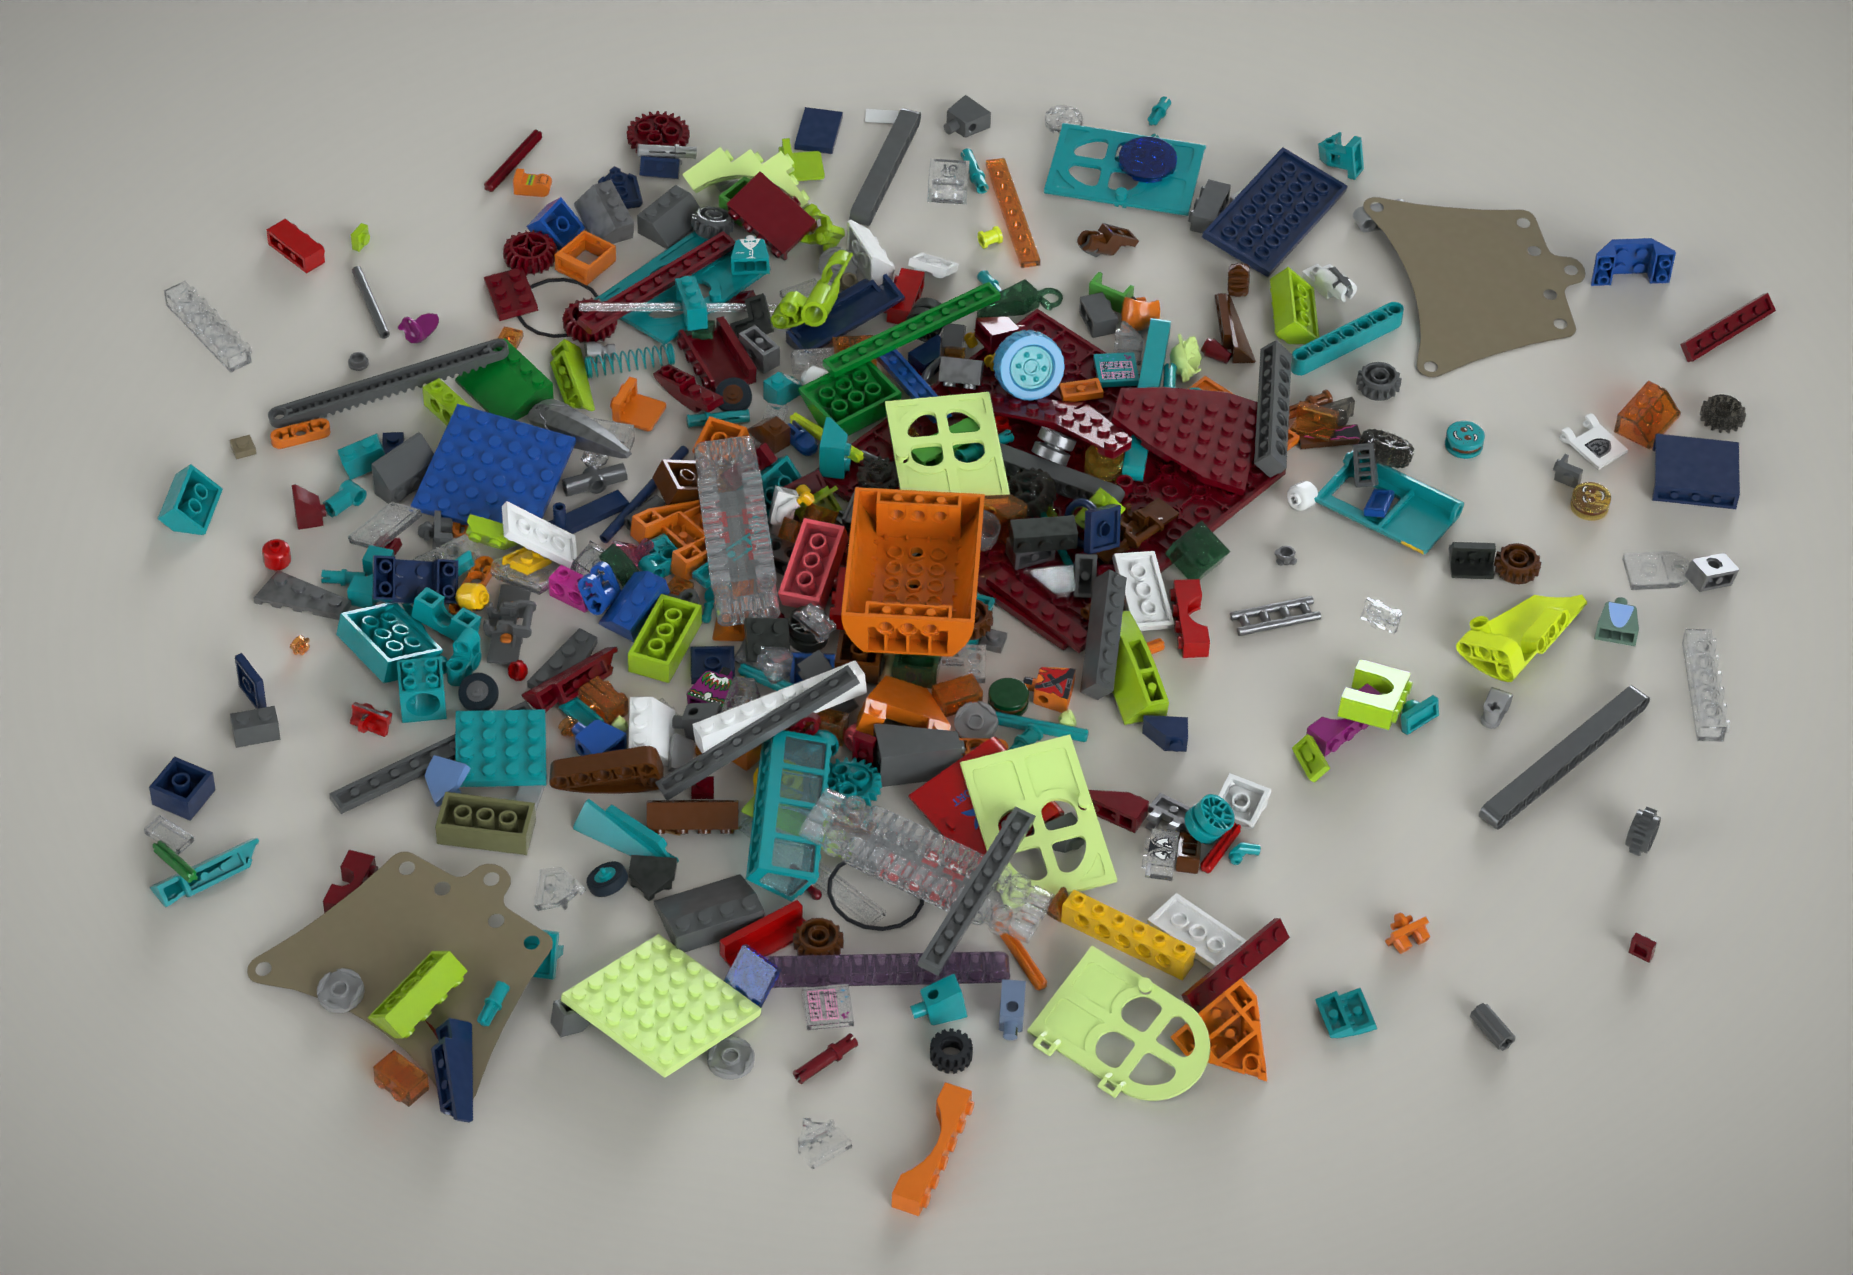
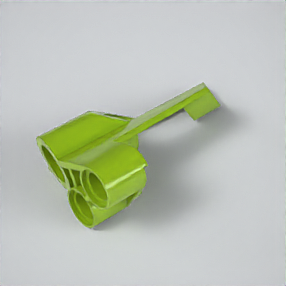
(814, 310)

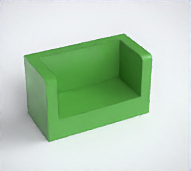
(1116, 297)

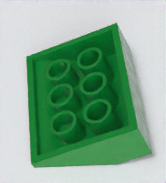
(508, 385)
(850, 399)

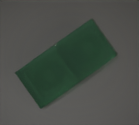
(619, 562)

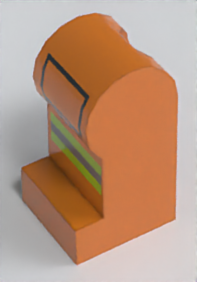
(531, 184)

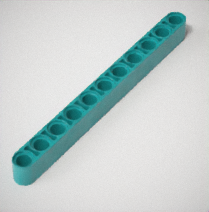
(1150, 376)

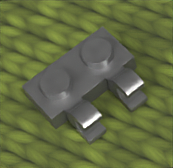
(1168, 810)

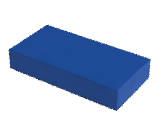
(1379, 503)

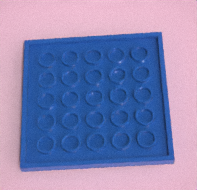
(490, 462)

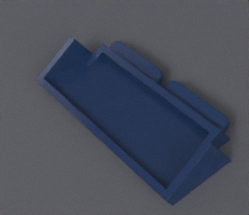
(850, 311)

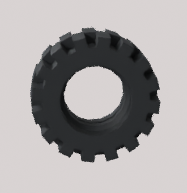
(955, 1040)

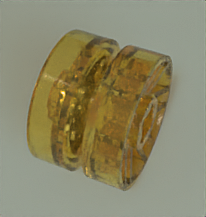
(1101, 466)

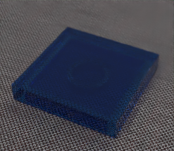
(752, 975)

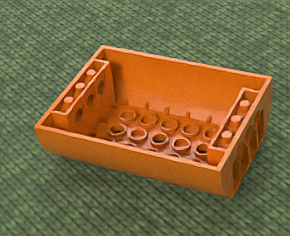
(878, 604)

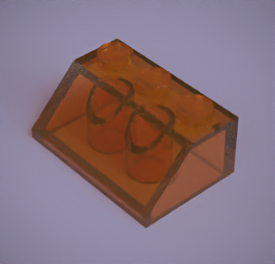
(1647, 414)

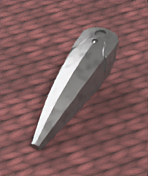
(589, 434)

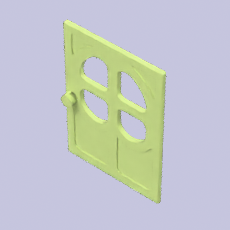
(951, 475)
(1030, 780)

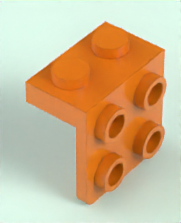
(634, 408)

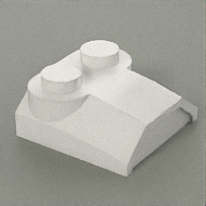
(1245, 799)

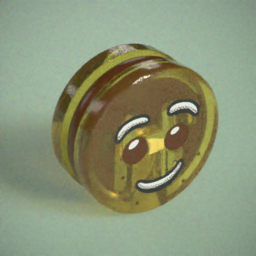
(1590, 501)

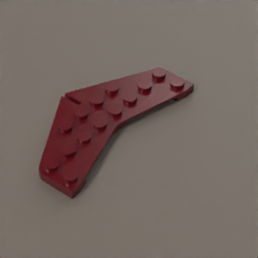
(1067, 418)

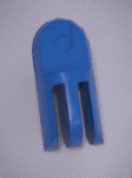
(802, 440)

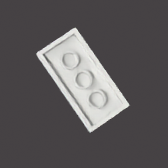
(538, 535)
(1144, 590)
(1197, 928)

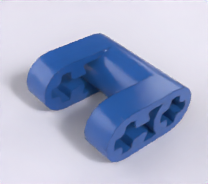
(604, 593)

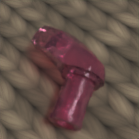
(635, 552)

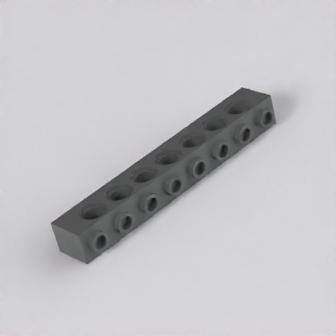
(1273, 409)

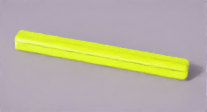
(816, 431)

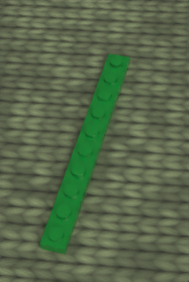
(911, 329)

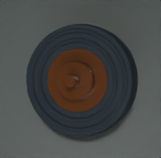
(735, 394)

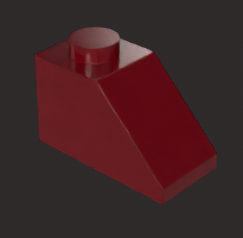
(307, 508)

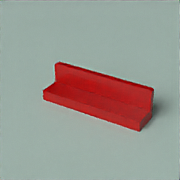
(765, 934)

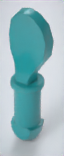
(708, 605)

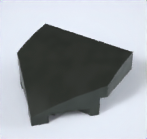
(652, 874)

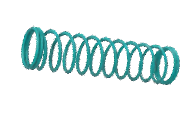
(669, 352)

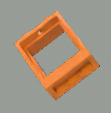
(570, 266)

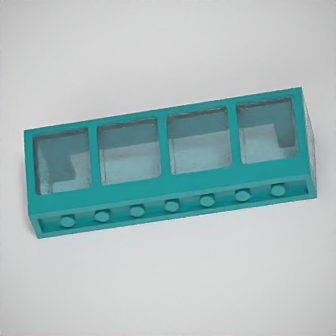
(789, 784)

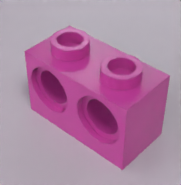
(564, 587)

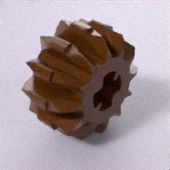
(1238, 279)

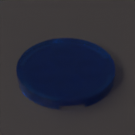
(1147, 159)

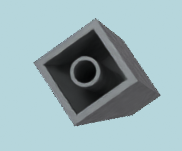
(914, 753)

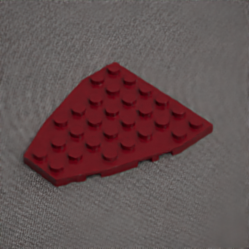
(1195, 428)

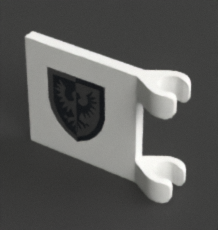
(1596, 444)

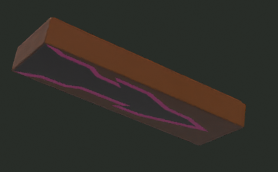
(1343, 436)

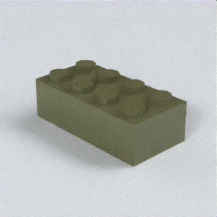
(485, 823)

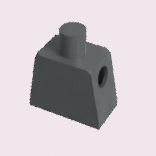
(967, 118)
(693, 714)

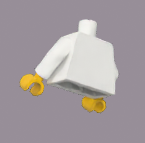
(785, 503)

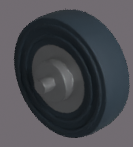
(478, 692)

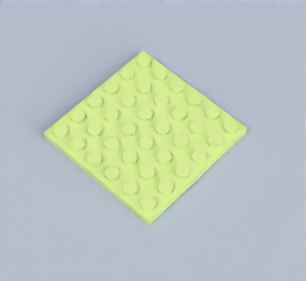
(661, 1005)

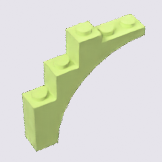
(719, 168)

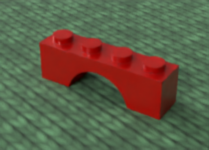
(1192, 637)

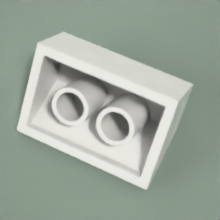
(870, 256)
(651, 725)

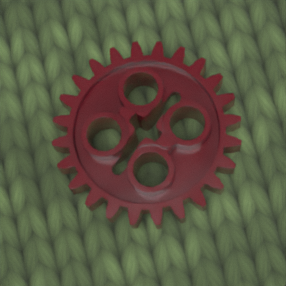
(658, 130)

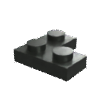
(757, 315)

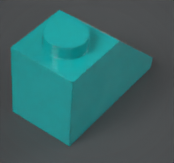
(780, 388)

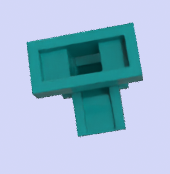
(1343, 157)

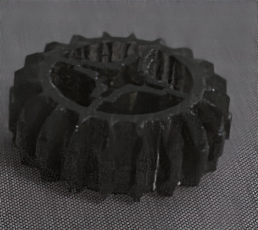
(1388, 448)
(1035, 489)

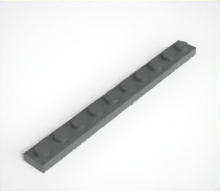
(757, 732)
(396, 773)
(976, 891)

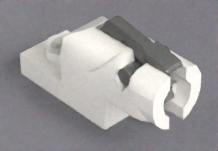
(1329, 282)

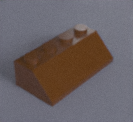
(693, 815)

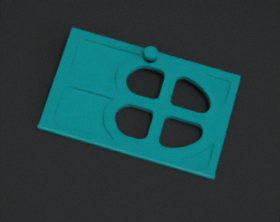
(1170, 195)
(715, 275)

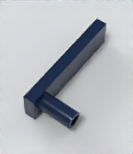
(589, 513)

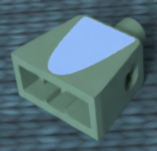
(1618, 623)

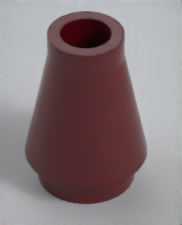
(1214, 350)

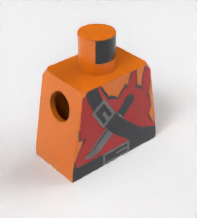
(1052, 687)

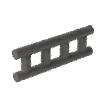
(1267, 624)

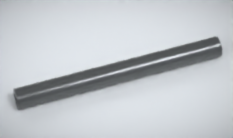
(370, 302)

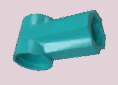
(348, 494)

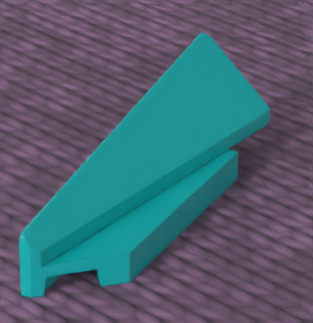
(619, 831)
(208, 872)

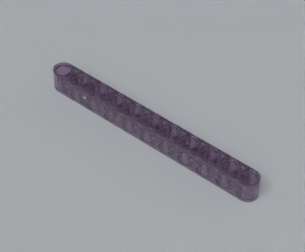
(887, 969)

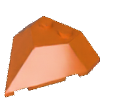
(1233, 1032)

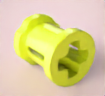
(990, 237)

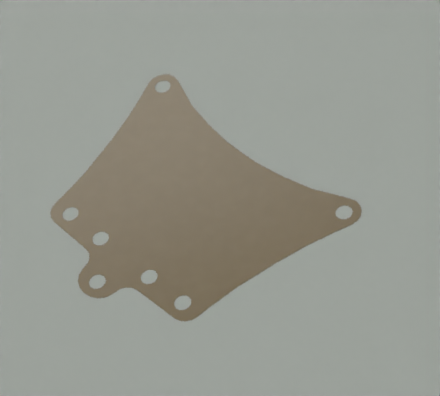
(1476, 280)
(394, 926)

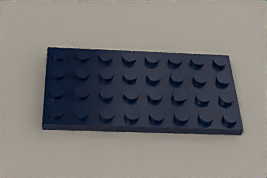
(1274, 212)

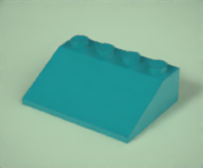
(384, 635)

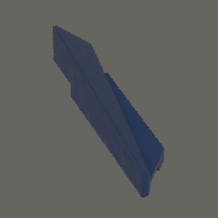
(454, 1069)

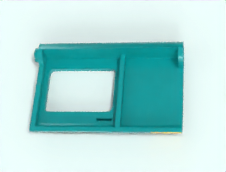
(1414, 521)

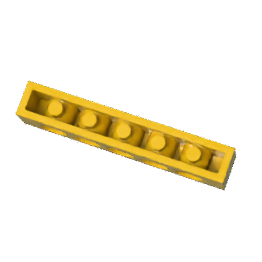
(1128, 935)

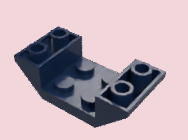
(403, 580)

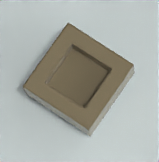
(243, 447)

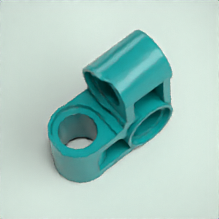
(660, 557)
(465, 656)

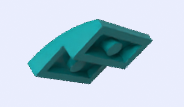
(1346, 1014)

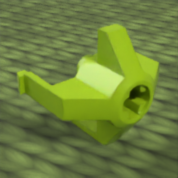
(826, 234)

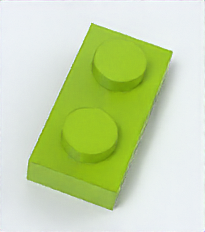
(1310, 758)

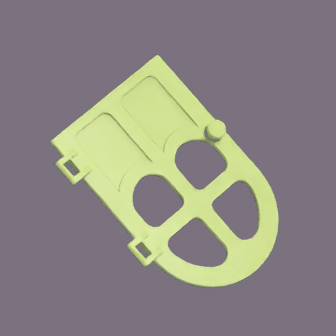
(1092, 1005)

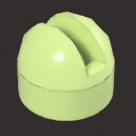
(1067, 718)
(620, 723)

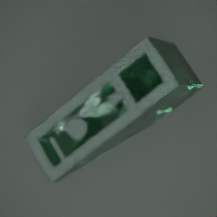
(1014, 301)

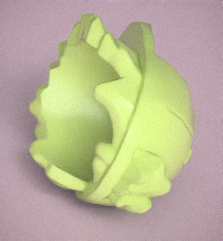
(1186, 357)

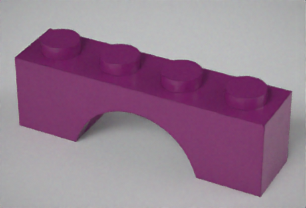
(1334, 732)

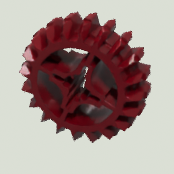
(531, 251)
(575, 331)

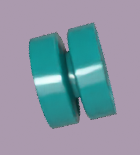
(1209, 819)

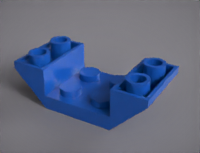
(1631, 257)

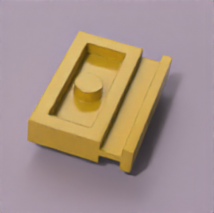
(525, 561)

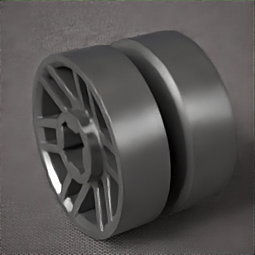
(1054, 445)

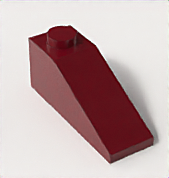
(1120, 808)

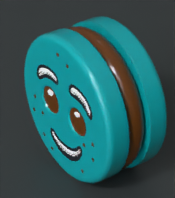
(1464, 439)

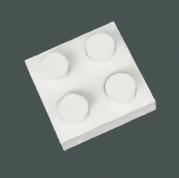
(937, 266)

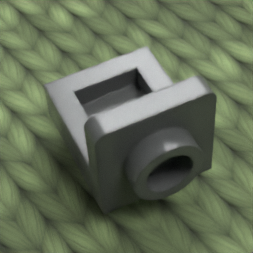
(1567, 473)

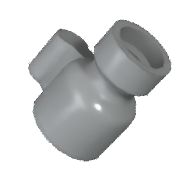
(595, 348)

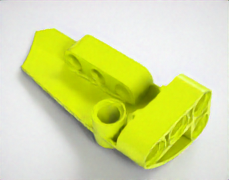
(1514, 637)

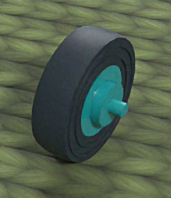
(607, 879)

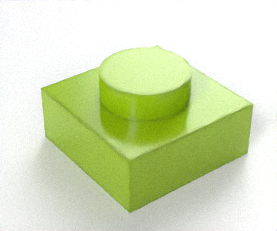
(360, 237)

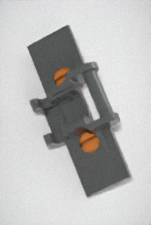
(502, 627)

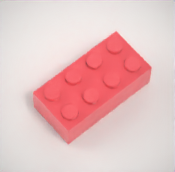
(813, 564)

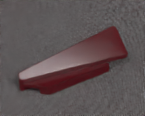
(567, 683)

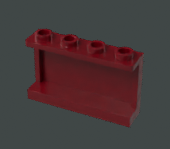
(771, 215)
(718, 357)

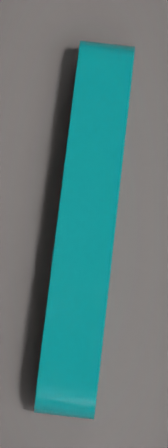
(1347, 338)

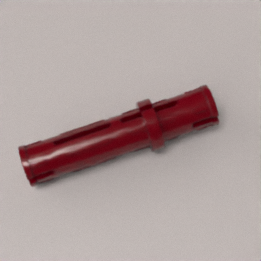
(833, 1053)

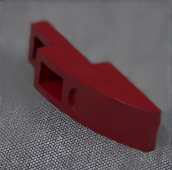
(686, 391)

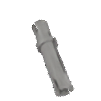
(667, 151)

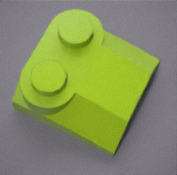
(488, 533)

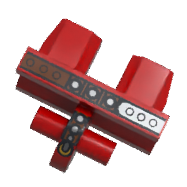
(369, 719)

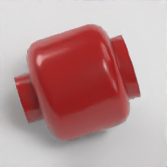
(276, 554)

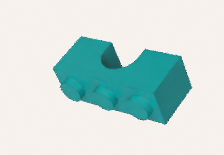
(693, 303)
(361, 587)
(430, 610)

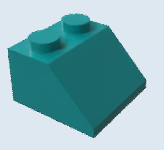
(834, 451)
(359, 456)

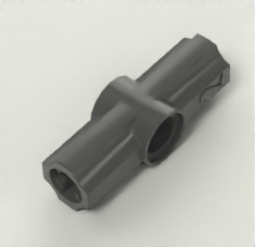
(594, 479)

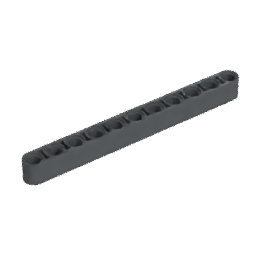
(1564, 757)

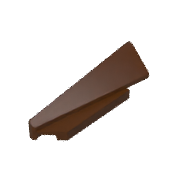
(1231, 330)

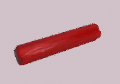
(1219, 849)

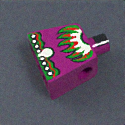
(711, 687)

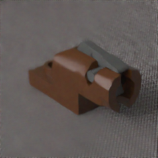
(1106, 240)

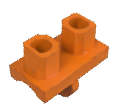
(1400, 937)

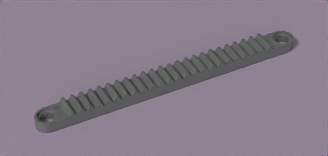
(388, 383)

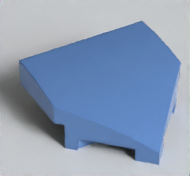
(445, 776)

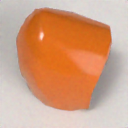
(1139, 312)

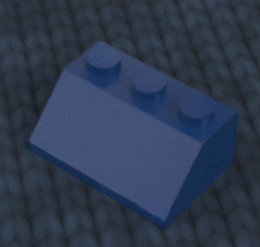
(634, 604)

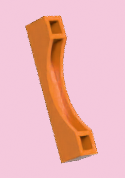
(915, 1185)

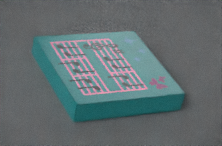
(1116, 369)

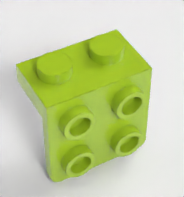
(806, 164)

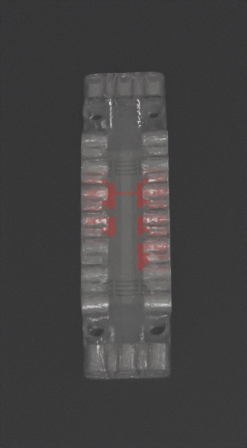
(736, 530)
(921, 862)

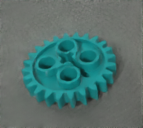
(855, 779)

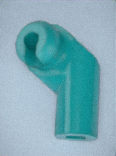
(1243, 848)

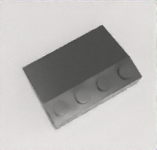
(709, 912)

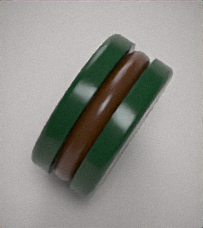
(1009, 696)

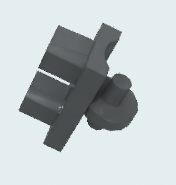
(434, 530)

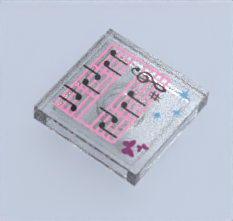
(827, 1007)

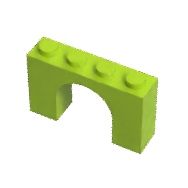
(1371, 708)

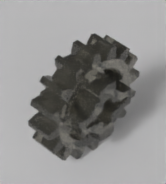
(878, 474)

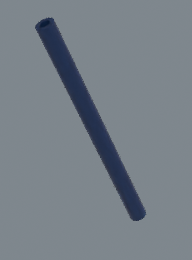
(638, 500)

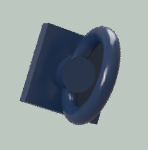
(1101, 525)

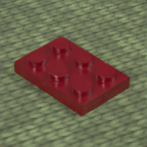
(511, 293)

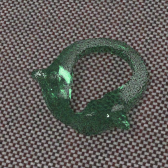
(1045, 303)

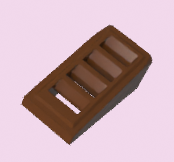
(1188, 854)

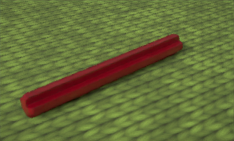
(513, 160)

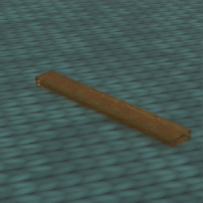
(1013, 213)

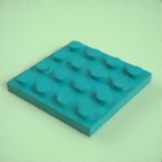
(502, 747)

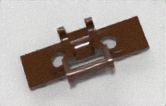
(1139, 526)

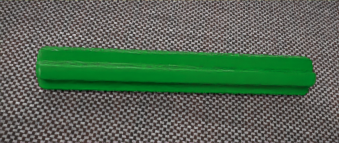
(175, 861)

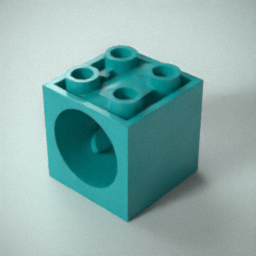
(421, 689)

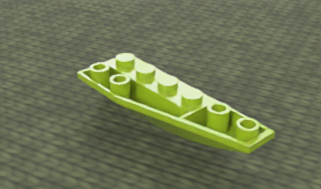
(1137, 679)

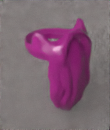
(420, 328)

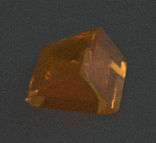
(955, 352)
(1055, 907)

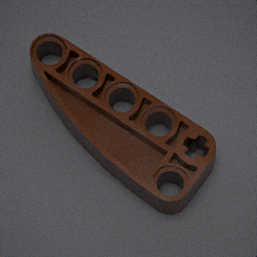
(609, 772)

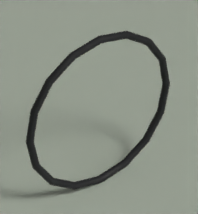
(547, 281)
(869, 927)

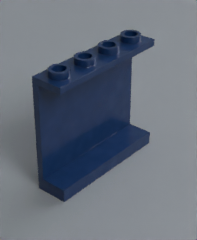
(1696, 471)

